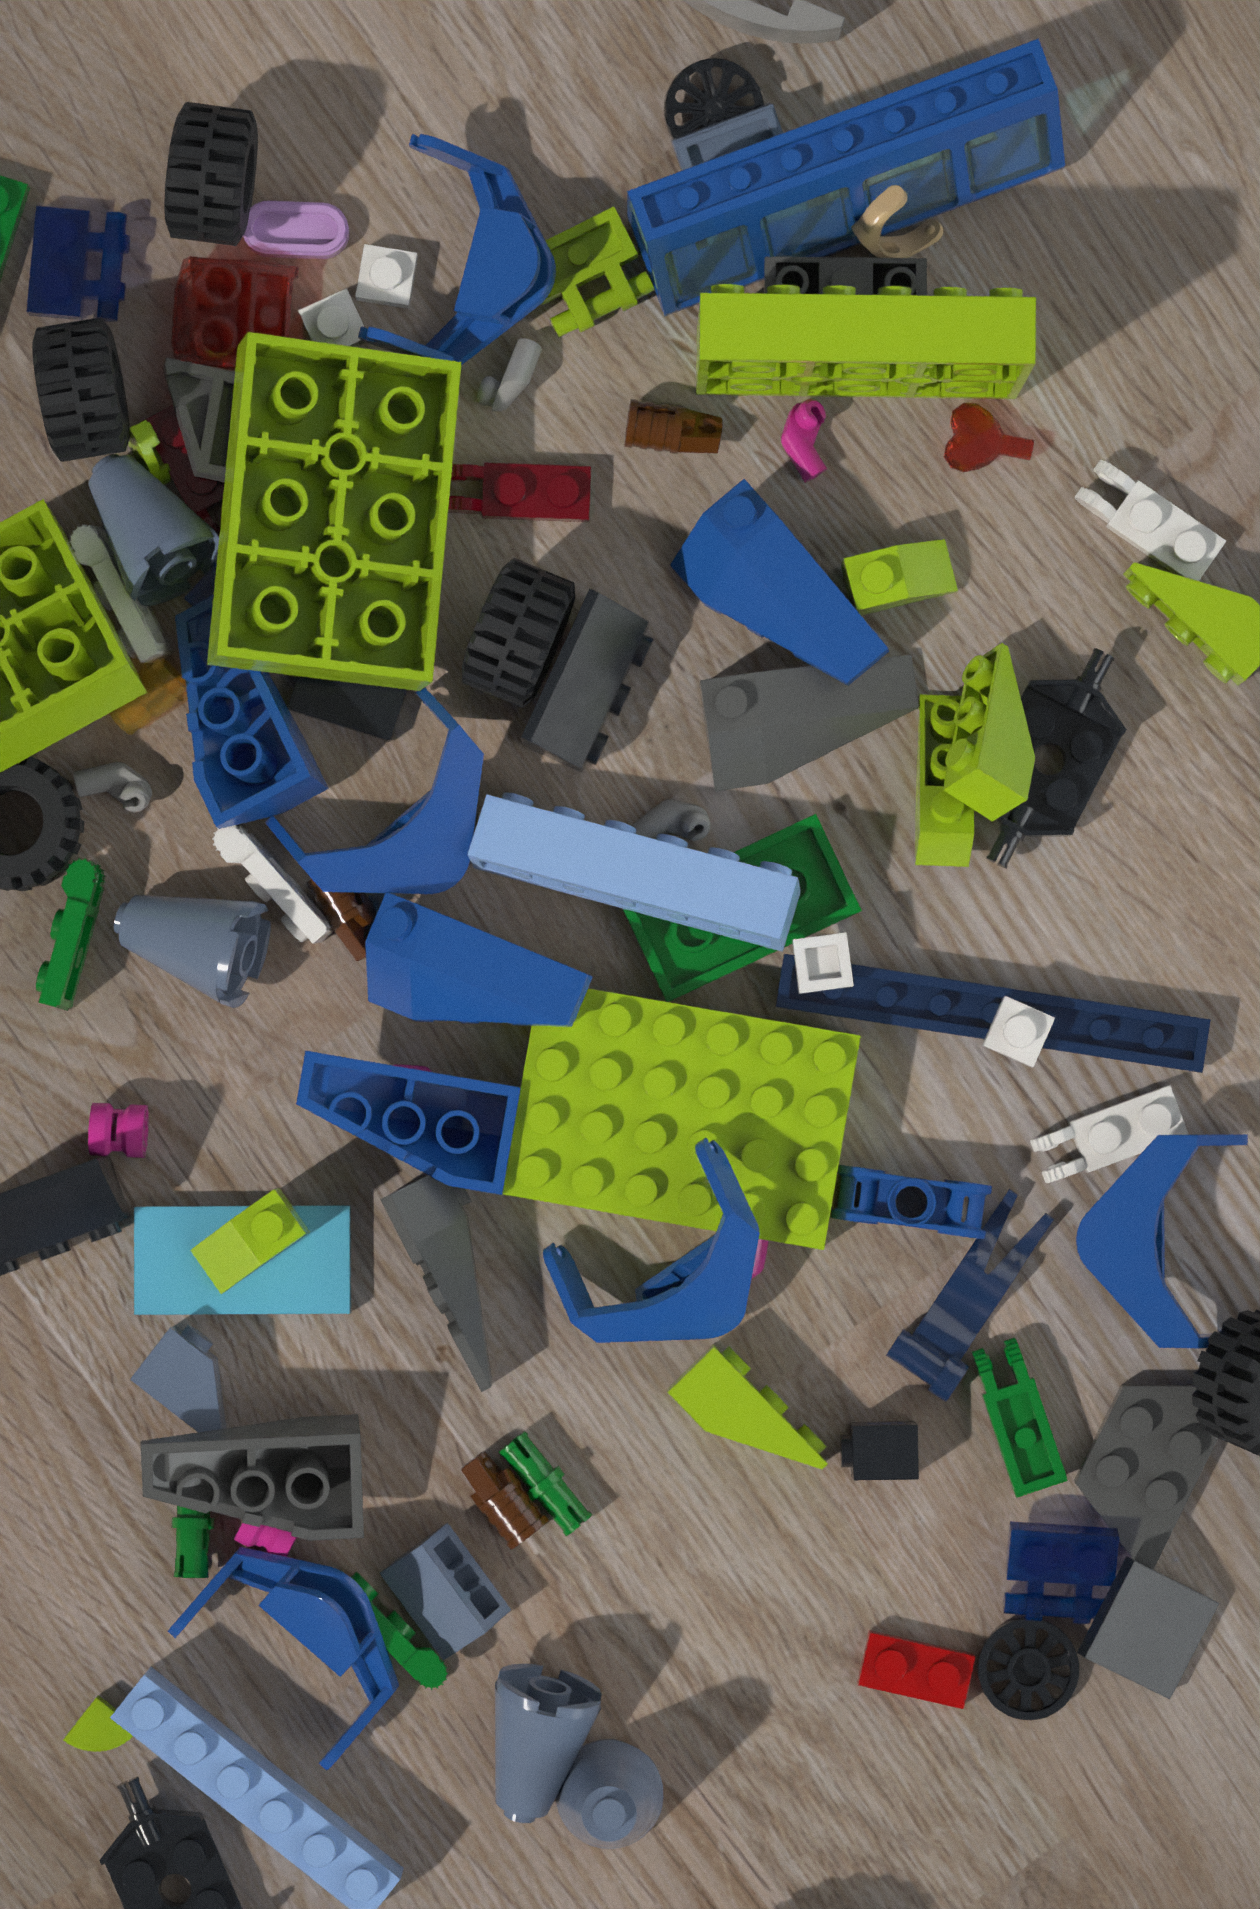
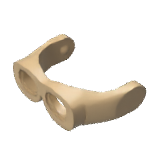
(870, 225)

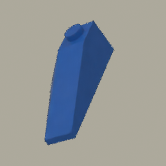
(760, 575)
(243, 735)
(454, 972)
(427, 1119)

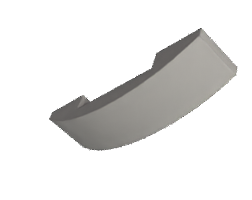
(802, 25)

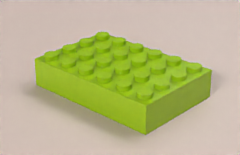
(865, 343)
(334, 512)
(56, 641)
(639, 1081)

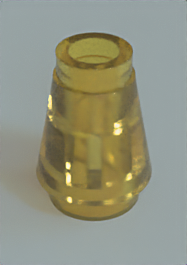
(163, 693)

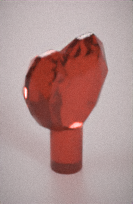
(980, 440)

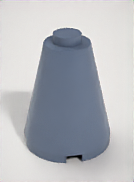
(150, 530)
(198, 940)
(538, 1736)
(610, 1795)

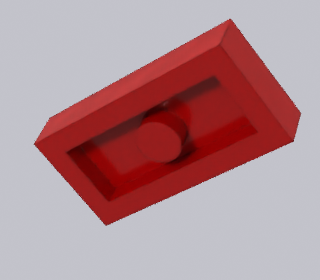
(916, 1669)

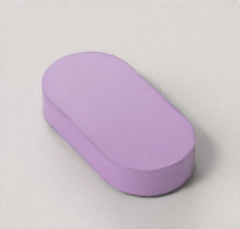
(296, 230)

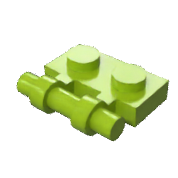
(584, 254)

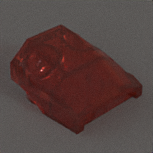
(225, 300)

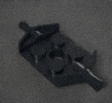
(1086, 732)
(161, 1845)

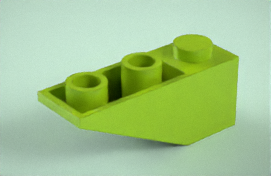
(1213, 618)
(991, 742)
(941, 821)
(732, 1408)

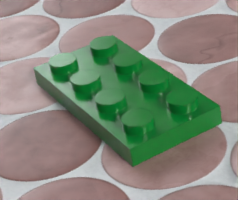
(690, 957)

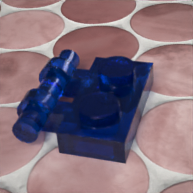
(61, 261)
(1059, 1555)

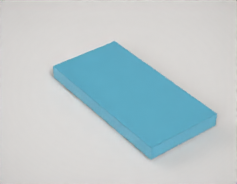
(302, 1279)

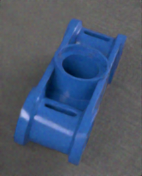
(940, 1214)

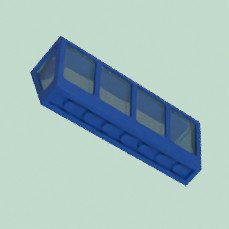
(808, 186)

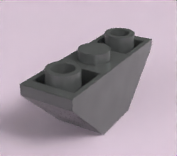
(862, 273)

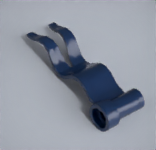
(964, 1306)

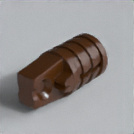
(671, 428)
(348, 915)
(503, 1500)

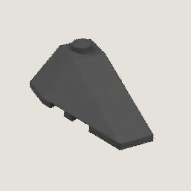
(792, 716)
(438, 1239)
(274, 1474)

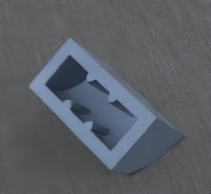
(445, 1591)

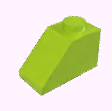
(898, 576)
(250, 1240)

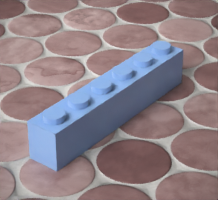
(635, 871)
(257, 1793)

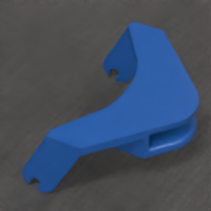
(505, 269)
(424, 845)
(1125, 1238)
(690, 1299)
(322, 1612)

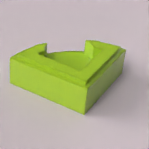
(142, 444)
(96, 1729)

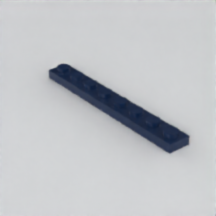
(970, 1009)

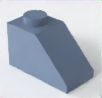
(185, 1378)

